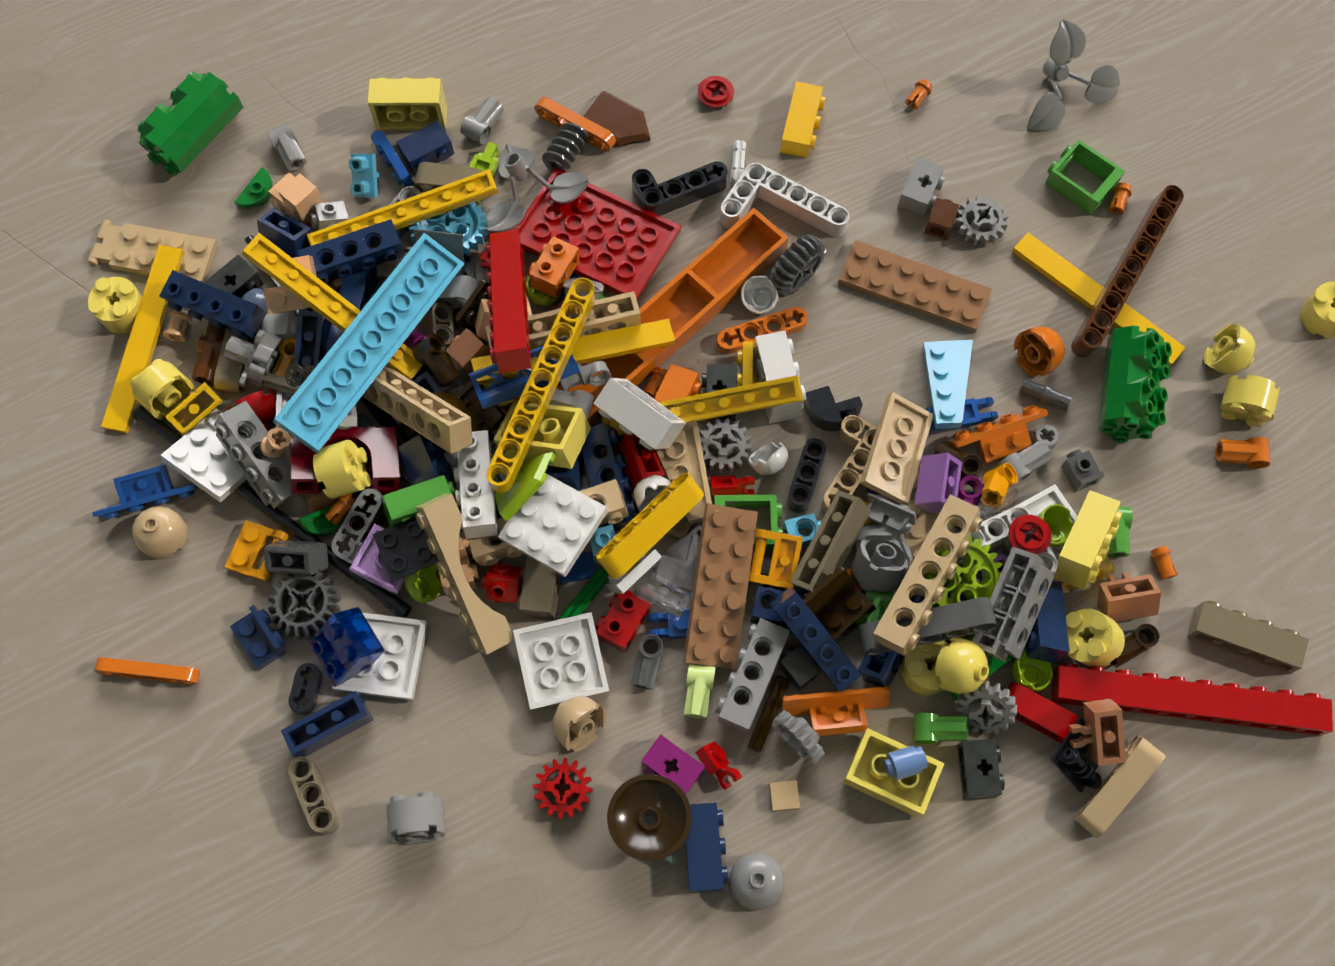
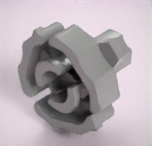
(258, 357)

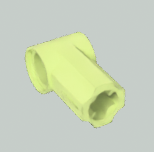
(699, 683)

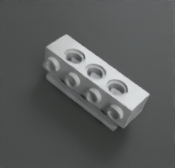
(242, 436)
(1011, 602)
(765, 636)

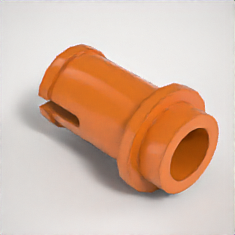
(921, 90)
(1121, 194)
(653, 385)
(341, 507)
(1164, 562)

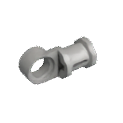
(586, 376)

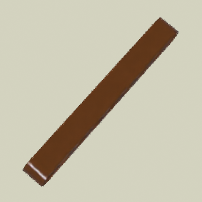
(1127, 271)

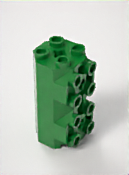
(197, 115)
(1131, 383)

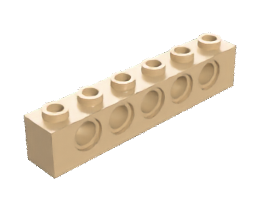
(605, 315)
(420, 410)
(606, 493)
(954, 513)

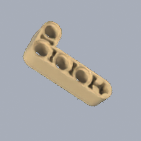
(861, 450)
(1120, 786)

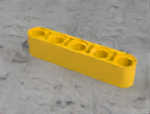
(649, 525)

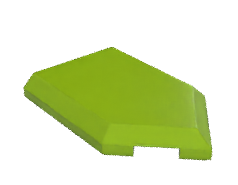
(528, 481)

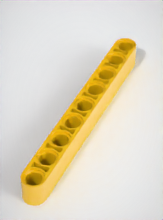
(541, 396)

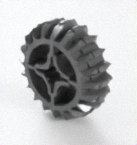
(798, 264)
(287, 620)

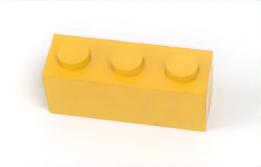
(802, 120)

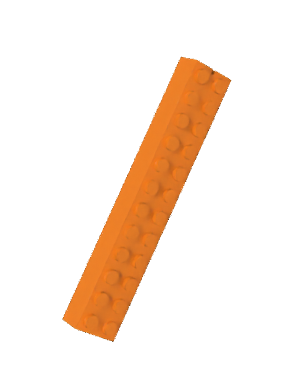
(698, 295)

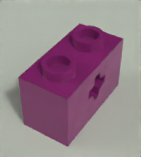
(665, 752)

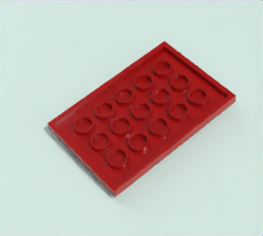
(614, 237)

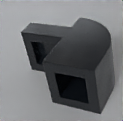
(825, 412)

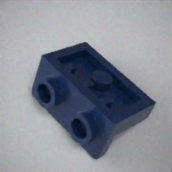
(258, 637)

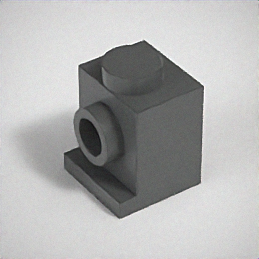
(1081, 477)

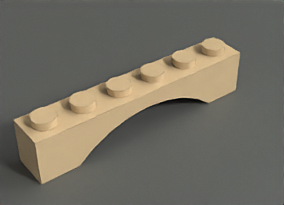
(443, 523)

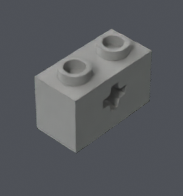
(921, 186)

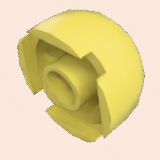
(1231, 351)
(961, 666)

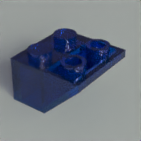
(346, 645)

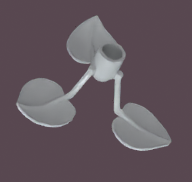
(1068, 44)
(516, 165)

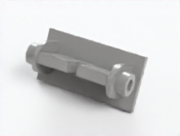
(900, 516)

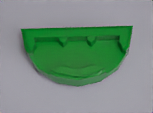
(256, 191)
(318, 524)

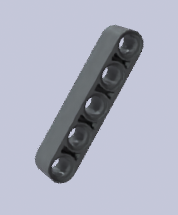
(945, 623)

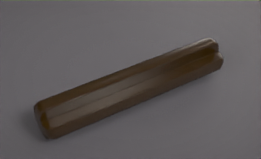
(768, 713)

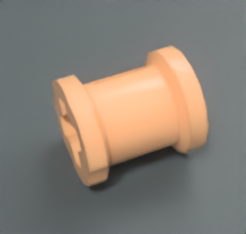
(177, 326)
(282, 442)

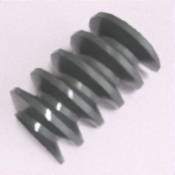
(565, 147)

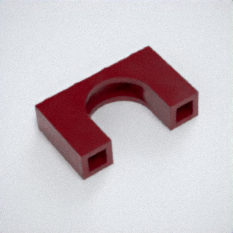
(381, 452)

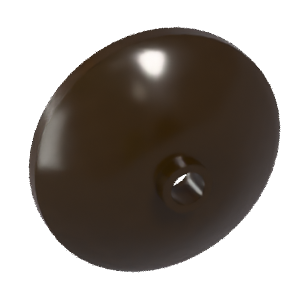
(646, 796)

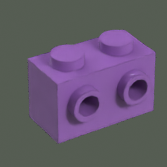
(937, 480)

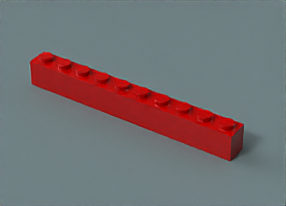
(1194, 700)

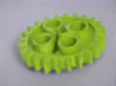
(970, 586)

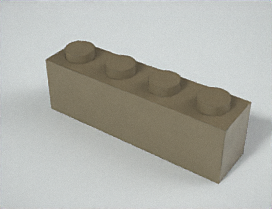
(831, 541)
(539, 590)
(1248, 637)

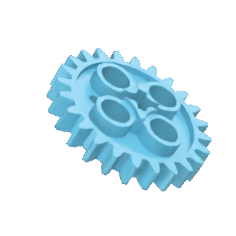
(463, 220)

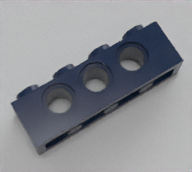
(356, 242)
(598, 469)
(815, 639)
(883, 667)

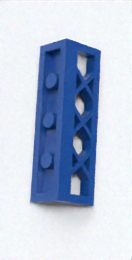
(513, 387)

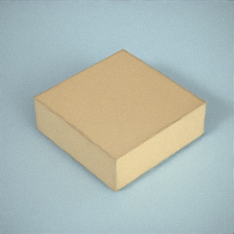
(784, 795)

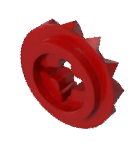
(712, 84)
(1041, 534)

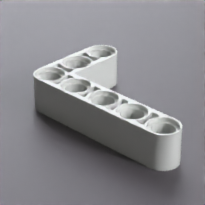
(782, 199)
(1002, 524)

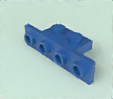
(144, 487)

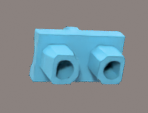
(364, 175)

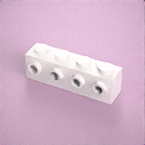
(475, 493)

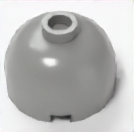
(756, 881)

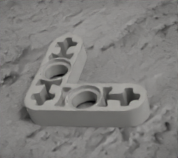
(350, 555)

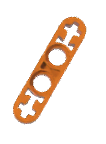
(559, 115)
(760, 327)
(147, 671)

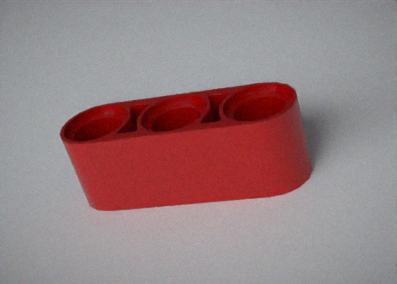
(1041, 713)

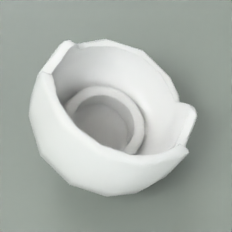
(759, 295)
(769, 459)
(648, 489)

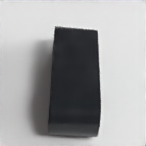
(809, 464)

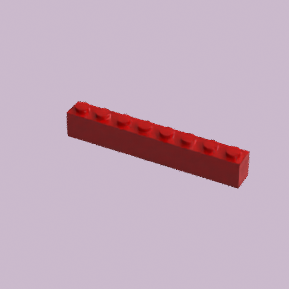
(508, 302)

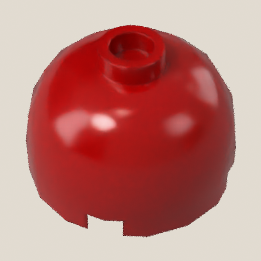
(262, 405)

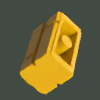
(194, 408)

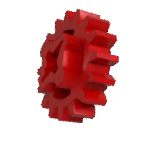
(575, 788)

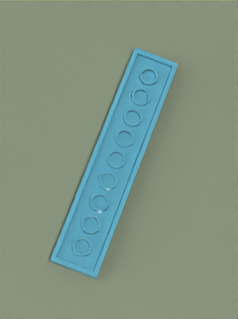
(368, 344)

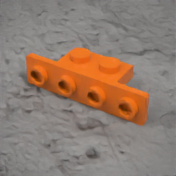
(1001, 437)
(837, 711)

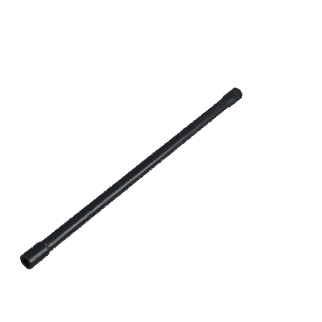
(390, 600)

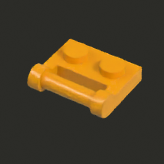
(249, 549)
(783, 559)

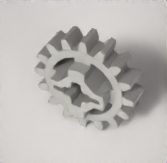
(981, 220)
(735, 446)
(1000, 708)
(799, 736)

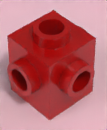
(502, 583)

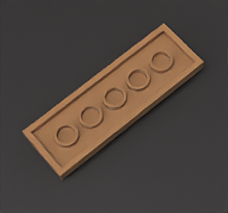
(914, 286)
(720, 586)

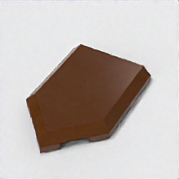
(620, 118)

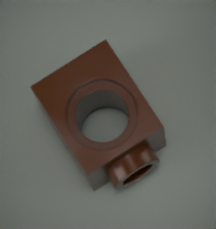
(941, 218)

